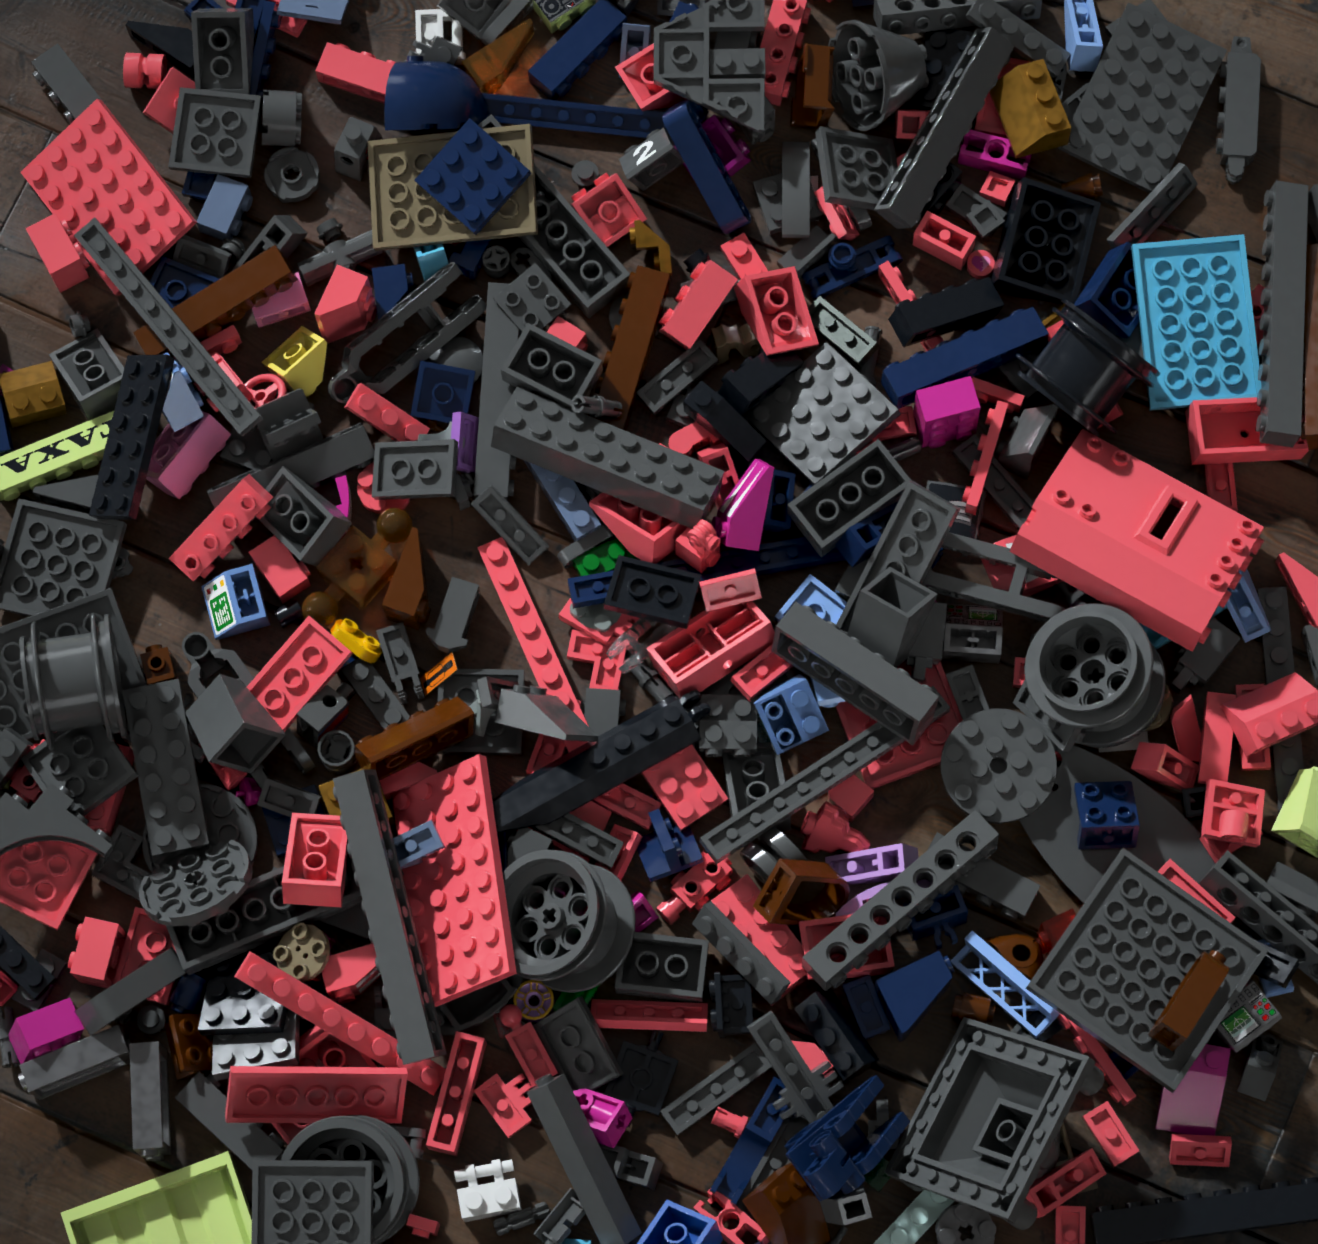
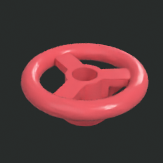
(264, 396)

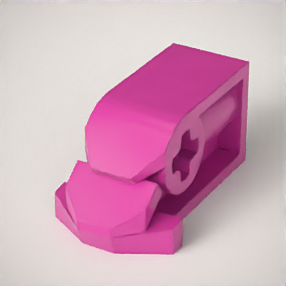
(605, 1115)

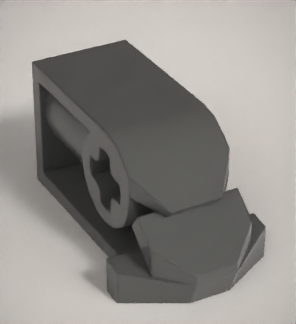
(455, 616)

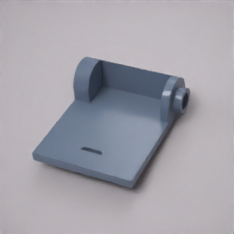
(317, 10)

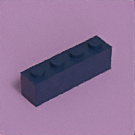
(577, 50)

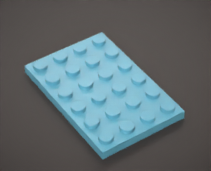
(1196, 320)

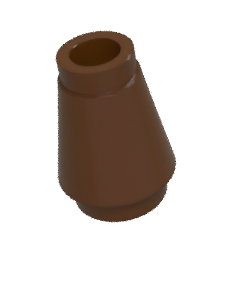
(1085, 186)

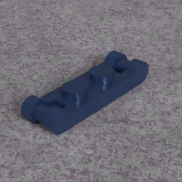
(865, 265)

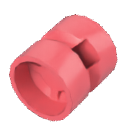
(144, 71)

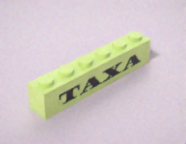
(54, 457)

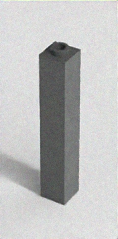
(583, 1160)

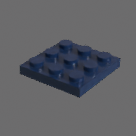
(472, 176)

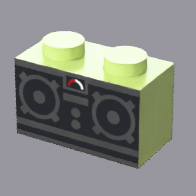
(560, 13)

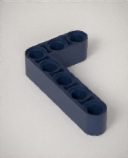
(704, 164)

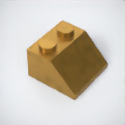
(32, 394)

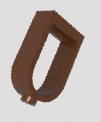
(783, 883)
(1190, 1000)

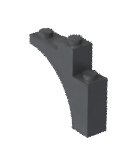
(48, 821)

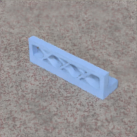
(1011, 975)

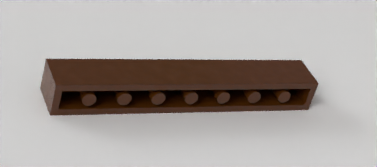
(1309, 428)

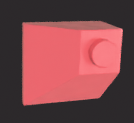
(638, 77)

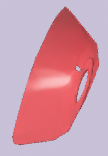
(1186, 729)

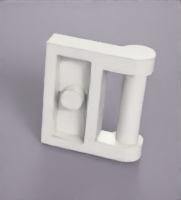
(430, 25)

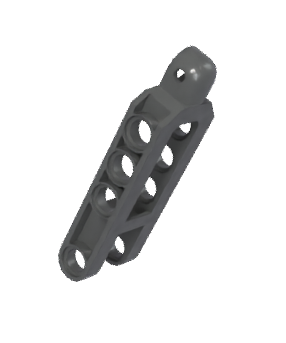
(440, 332)
(988, 596)
(207, 662)

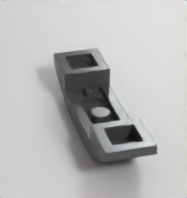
(795, 189)

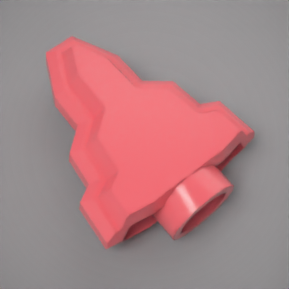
(831, 832)

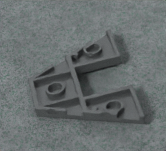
(683, 60)

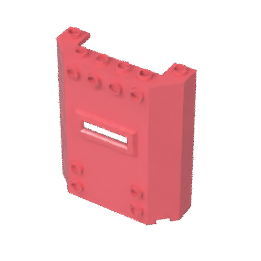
(1096, 536)

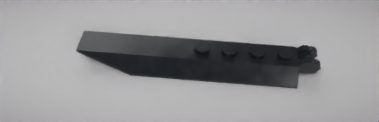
(600, 764)

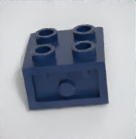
(1106, 815)

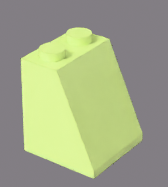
(1299, 813)

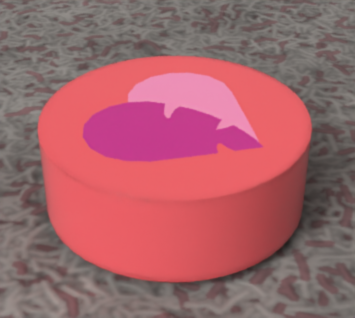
(980, 264)

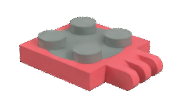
(596, 621)

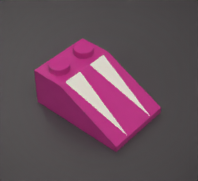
(744, 510)

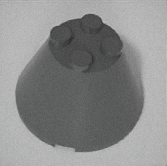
(874, 72)

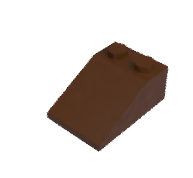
(407, 593)
(788, 1209)

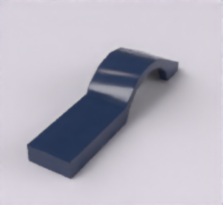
(751, 1145)

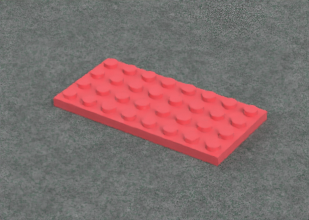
(460, 889)

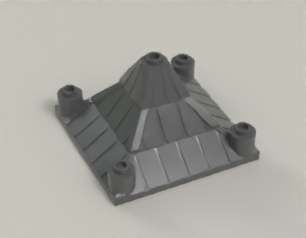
(992, 1120)

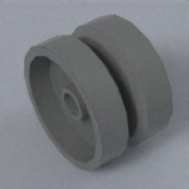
(774, 846)

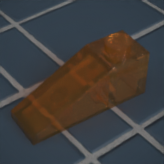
(495, 61)

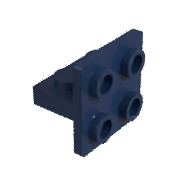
(667, 848)

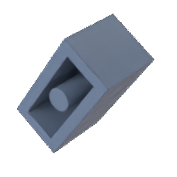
(224, 208)

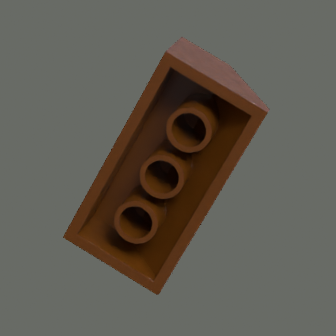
(416, 738)

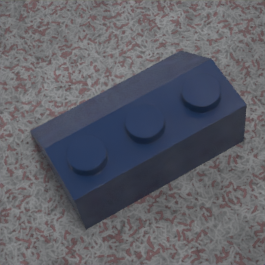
(1111, 293)

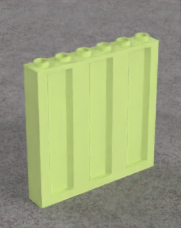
(182, 1207)

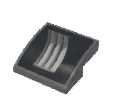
(965, 523)

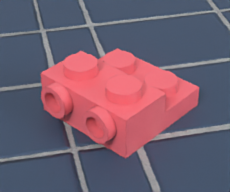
(608, 208)

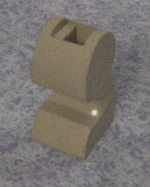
(729, 338)

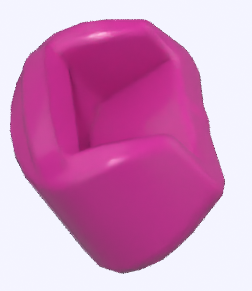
(249, 791)

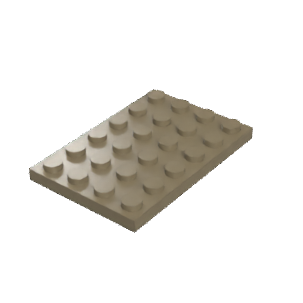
(410, 217)

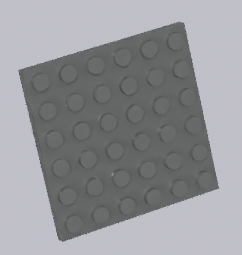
(1129, 957)

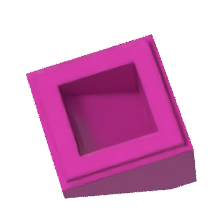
(643, 912)

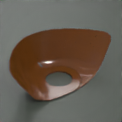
(1005, 945)

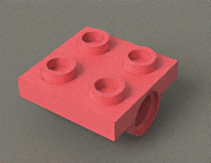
(1233, 813)

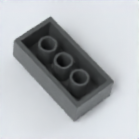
(848, 496)

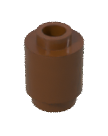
(973, 1007)

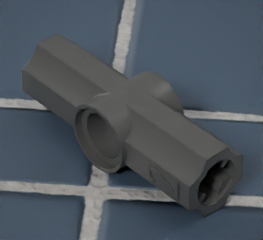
(340, 253)

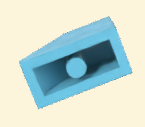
(430, 259)

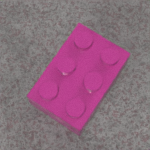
(946, 412)

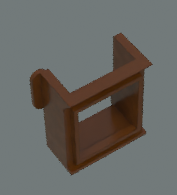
(813, 88)

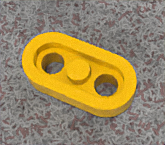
(356, 641)

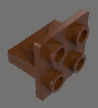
(188, 1049)

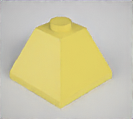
(299, 361)

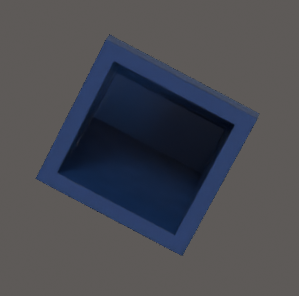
(913, 991)

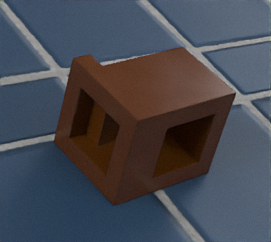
(163, 673)

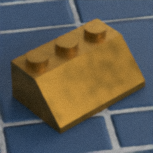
(1031, 109)

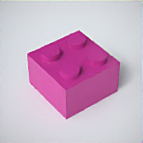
(45, 1030)

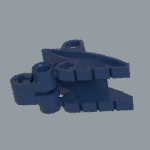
(835, 1151)

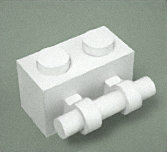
(490, 1198)

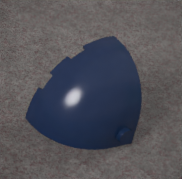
(431, 96)

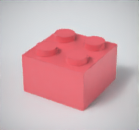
(59, 252)
(97, 952)

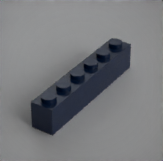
(965, 356)

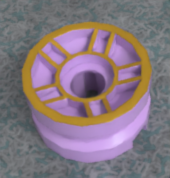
(527, 991)

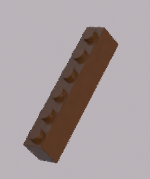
(227, 298)
(633, 341)

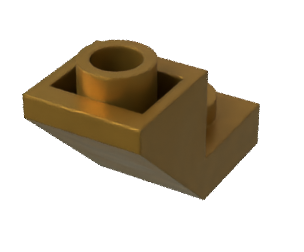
(646, 239)

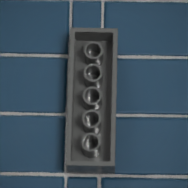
(854, 672)

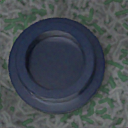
(842, 256)

